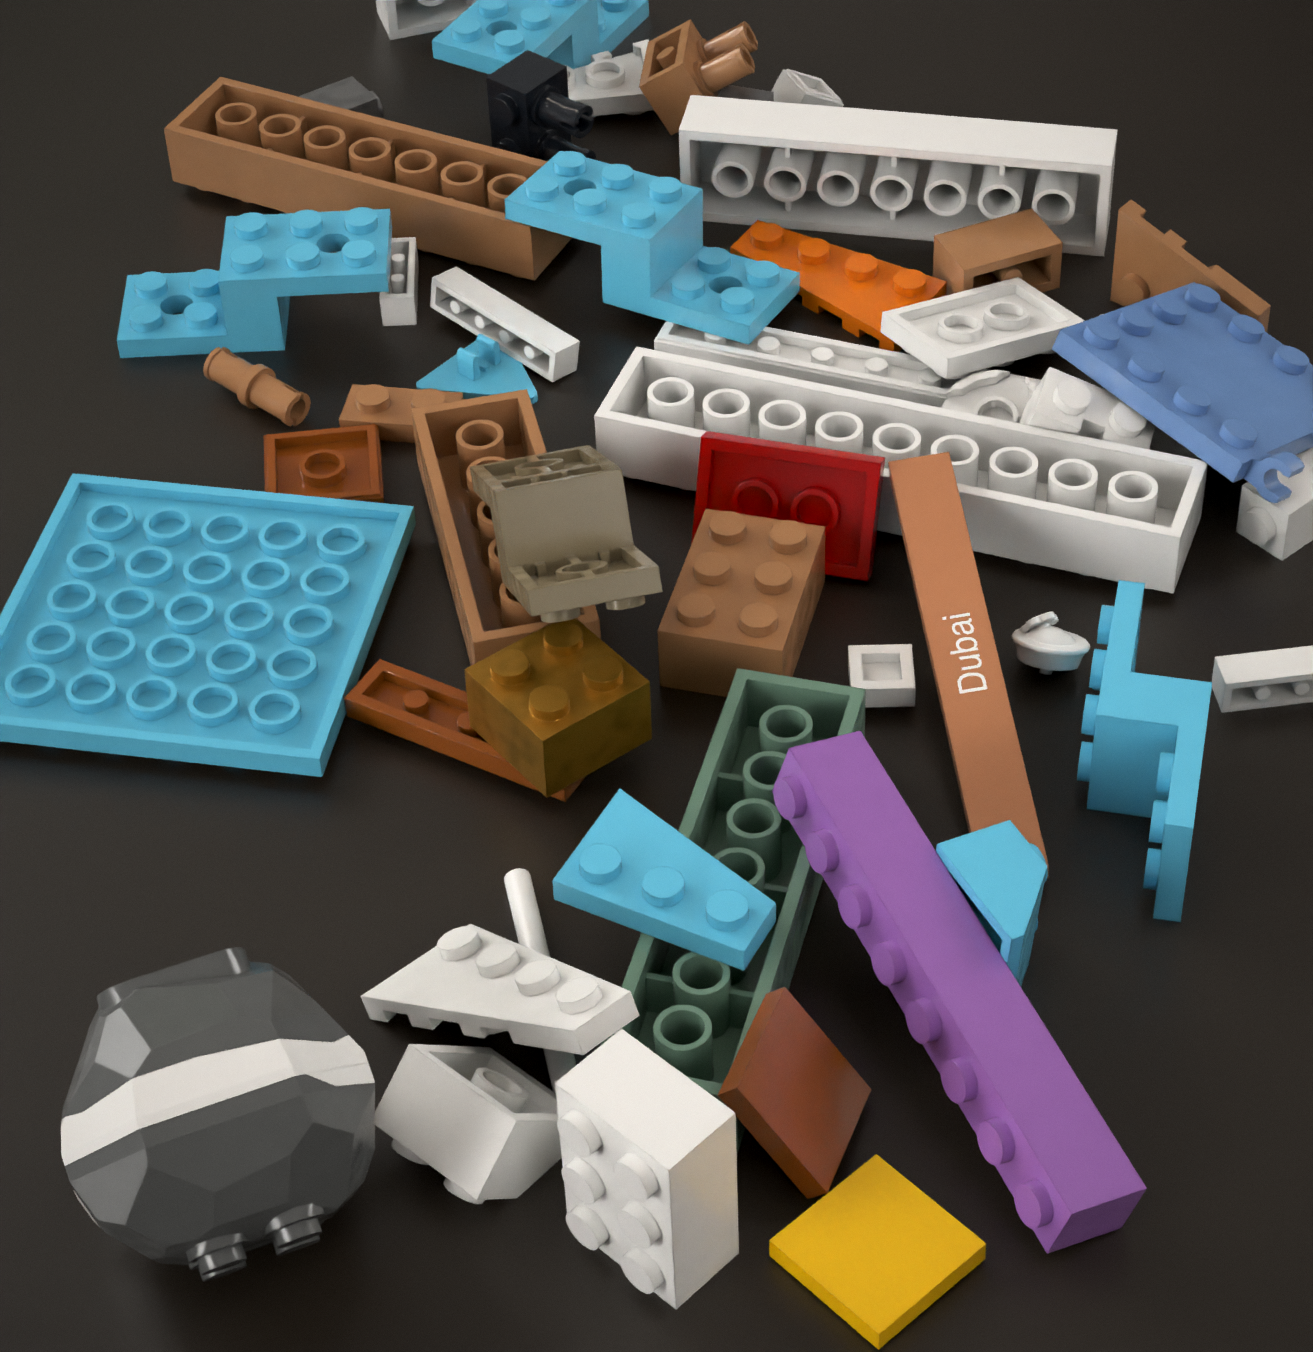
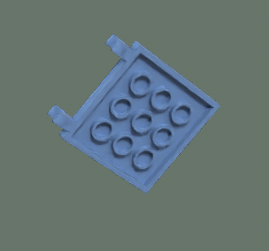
(1204, 381)

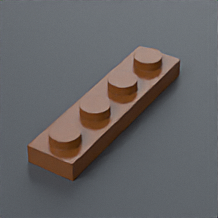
(429, 716)

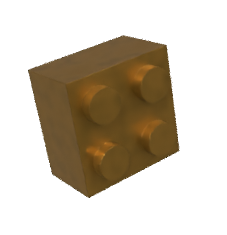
(558, 704)

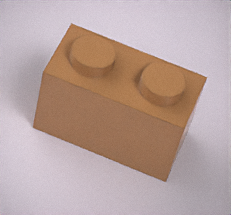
(999, 251)

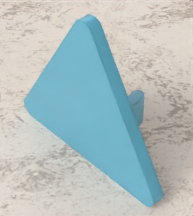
(479, 372)

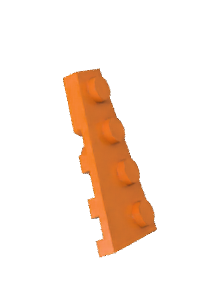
(840, 279)

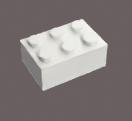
(648, 1168)

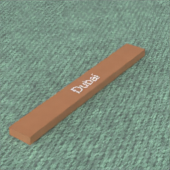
(962, 647)

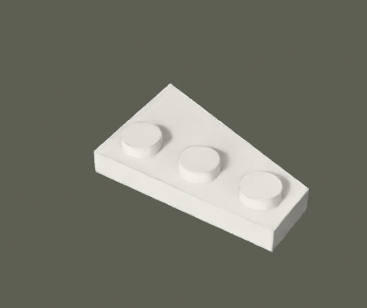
(611, 83)

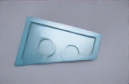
(663, 885)

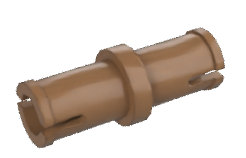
(256, 386)

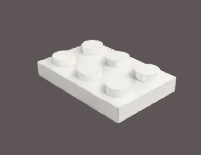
(978, 327)

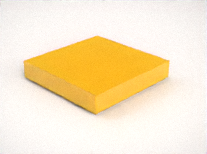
(877, 1250)

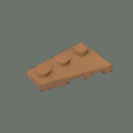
(1156, 263)

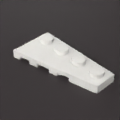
(503, 987)

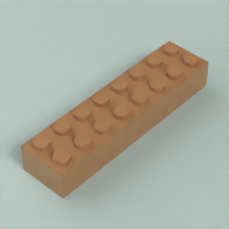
(329, 158)

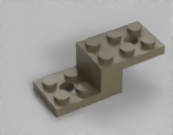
(565, 533)

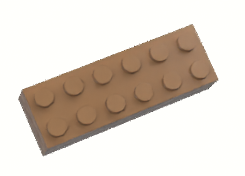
(447, 443)

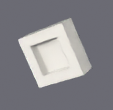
(884, 673)

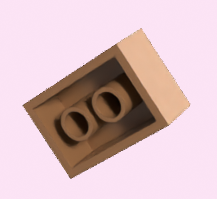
(741, 601)

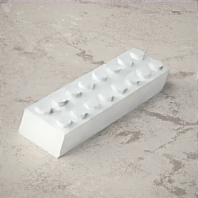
(893, 170)

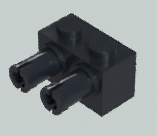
(533, 109)

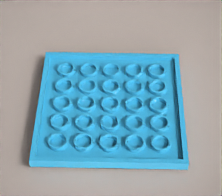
(196, 622)

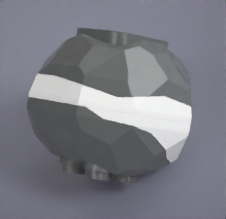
(216, 1114)

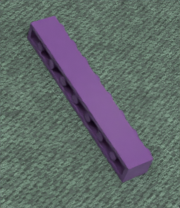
(957, 994)

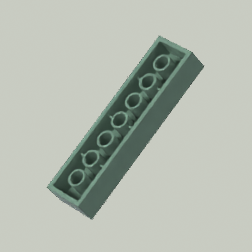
(687, 1003)

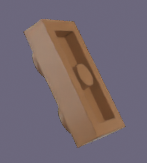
(390, 408)

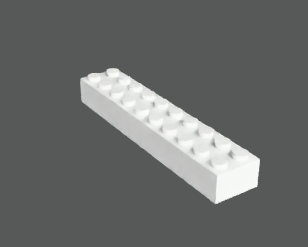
(1021, 486)

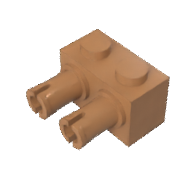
(688, 65)

